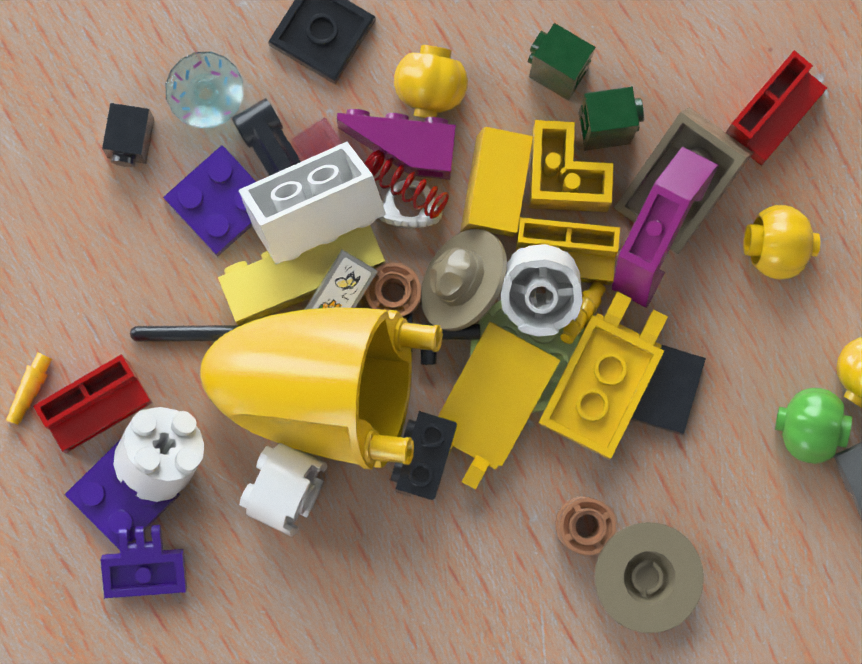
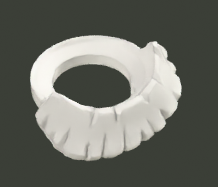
(396, 219)

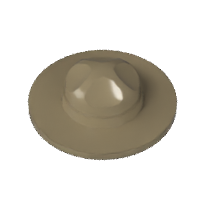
(463, 279)
(649, 577)

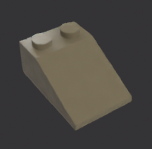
(703, 138)

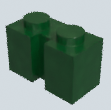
(560, 60)
(610, 118)

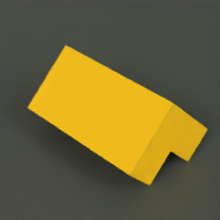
(497, 181)
(589, 245)

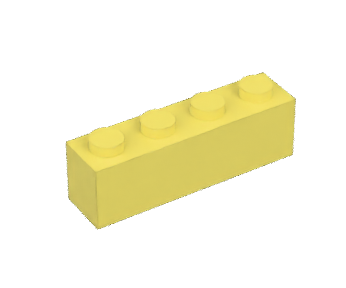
(269, 287)

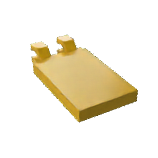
(604, 379)
(496, 397)

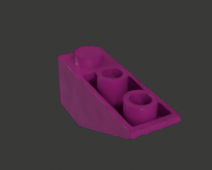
(415, 144)

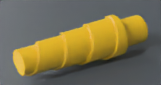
(590, 303)
(29, 388)

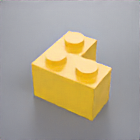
(560, 181)

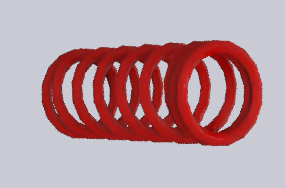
(386, 167)

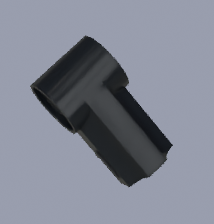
(262, 131)

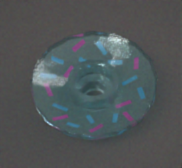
(199, 72)

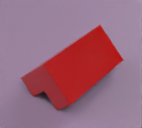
(777, 108)
(93, 404)

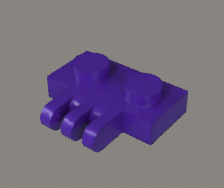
(143, 566)

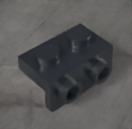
(431, 449)

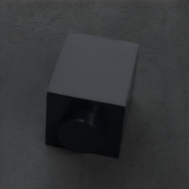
(127, 134)

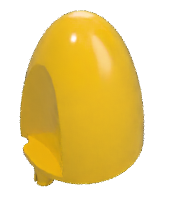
(321, 381)

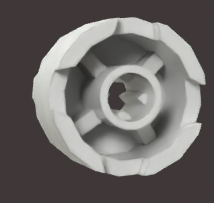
(548, 268)
(159, 453)
(283, 487)

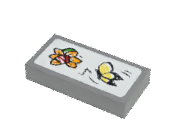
(343, 283)

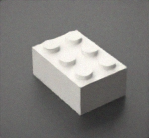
(312, 202)

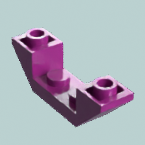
(658, 224)

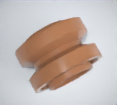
(395, 274)
(566, 525)

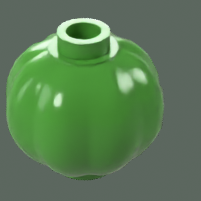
(814, 425)

